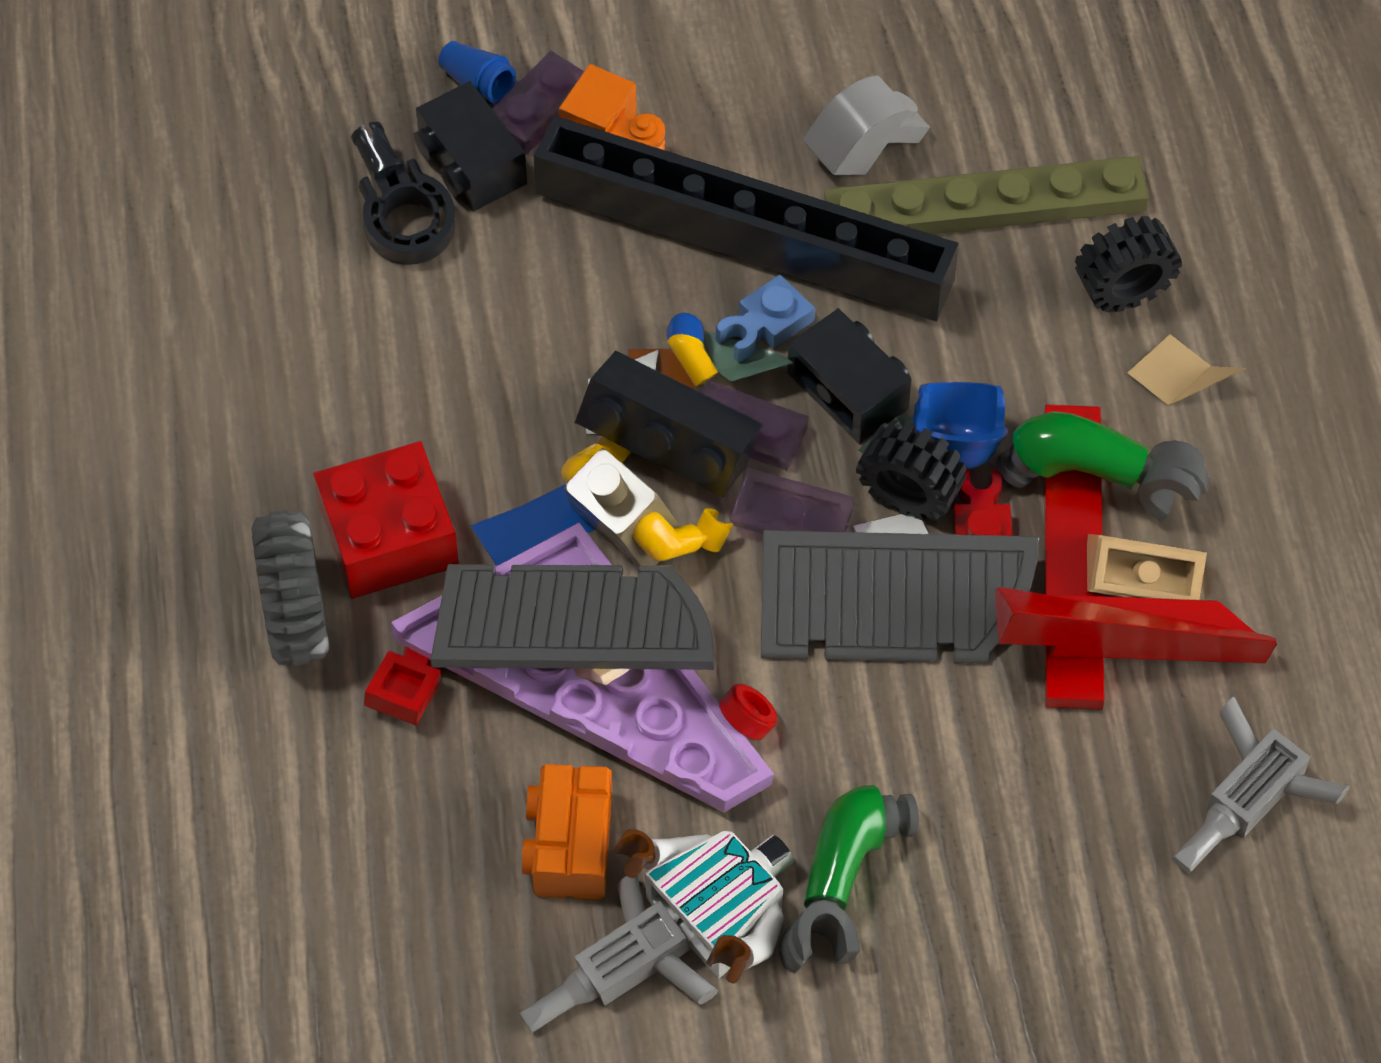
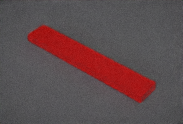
(1071, 514)

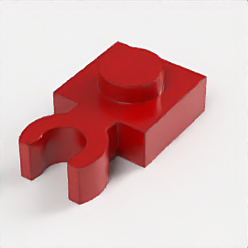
(980, 510)
(403, 686)

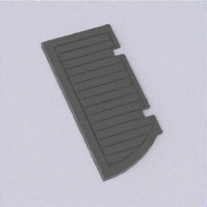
(888, 593)
(570, 619)

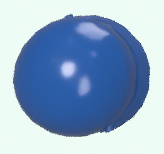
(965, 416)

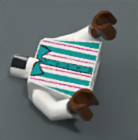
(715, 893)

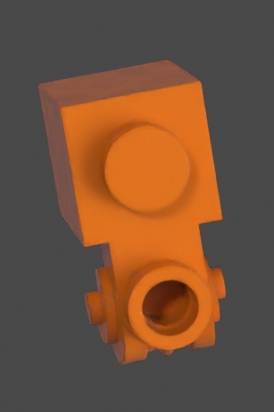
(610, 105)

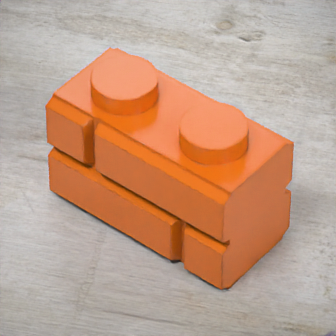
(570, 832)

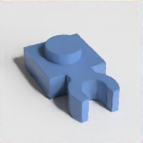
(769, 314)

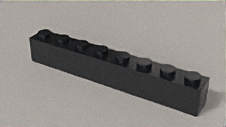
(746, 218)

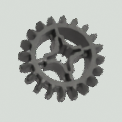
(290, 587)

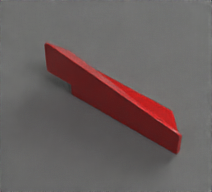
(1128, 628)

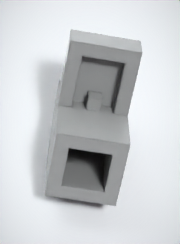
(860, 124)

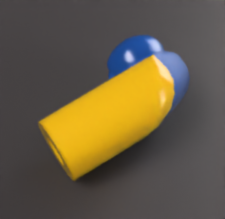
(686, 340)

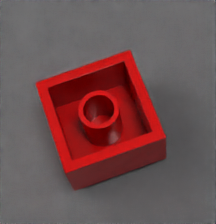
(386, 519)

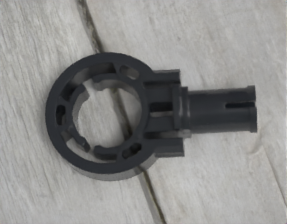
(396, 189)

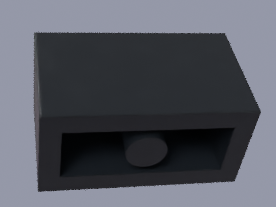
(470, 146)
(849, 375)

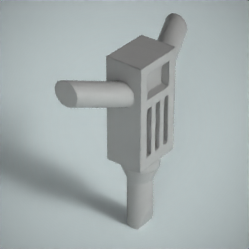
(1253, 787)
(623, 959)

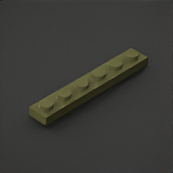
(1003, 196)

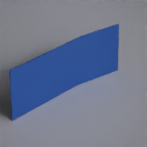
(527, 525)

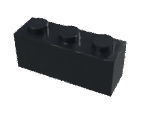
(668, 423)

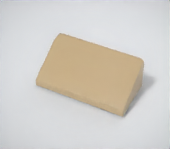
(1143, 569)

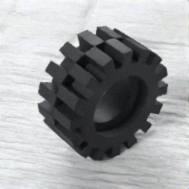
(1128, 264)
(911, 470)

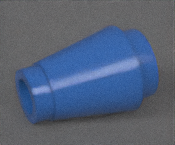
(482, 68)

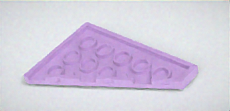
(646, 716)

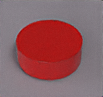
(748, 711)

